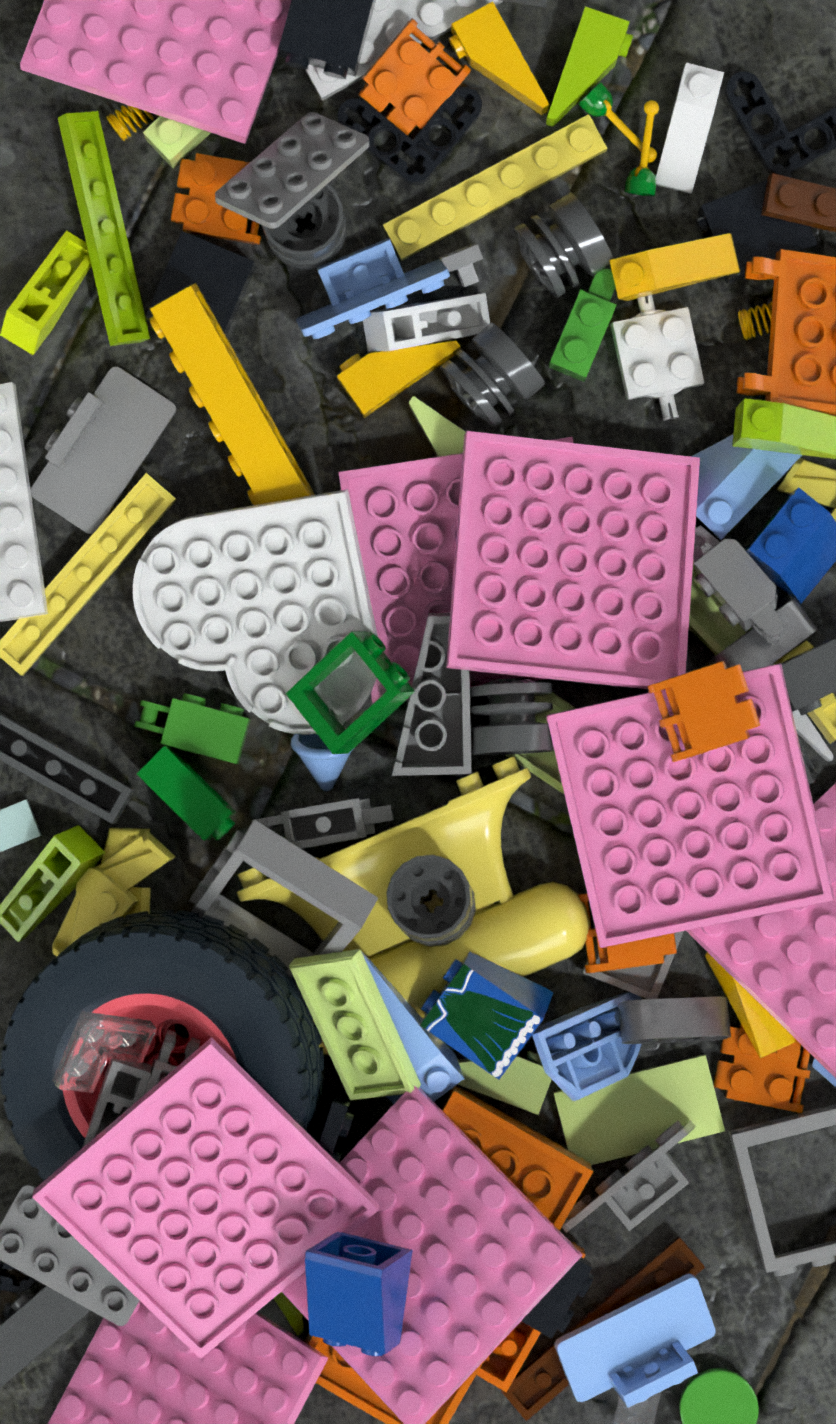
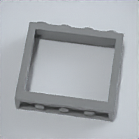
(296, 872)
(765, 1132)

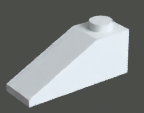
(688, 127)
(426, 322)

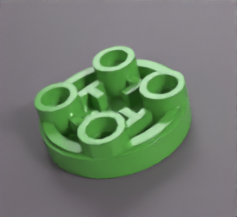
(718, 1398)

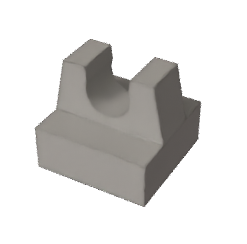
(462, 262)

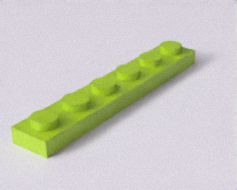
(103, 228)

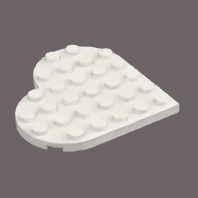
(257, 595)

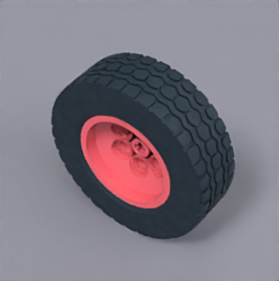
(167, 973)

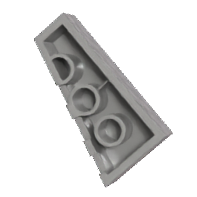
(437, 715)

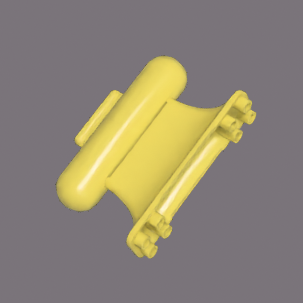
(517, 933)

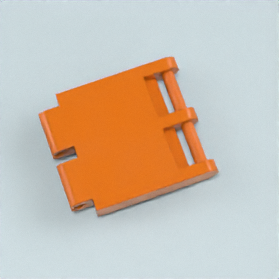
(411, 79)
(199, 209)
(705, 709)
(629, 954)
(762, 1080)

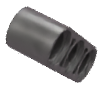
(754, 652)
(674, 1020)

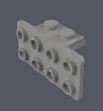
(292, 170)
(101, 448)
(645, 1187)
(51, 1255)

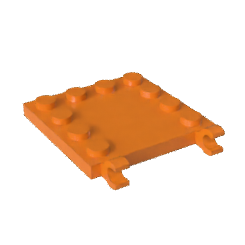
(801, 331)

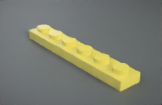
(495, 187)
(86, 572)

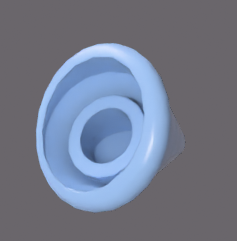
(319, 760)

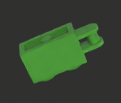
(585, 328)
(198, 727)

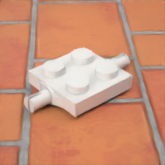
(657, 354)

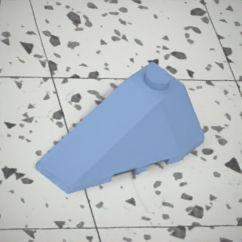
(735, 481)
(431, 1057)

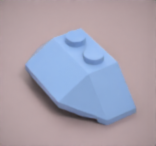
(586, 1048)

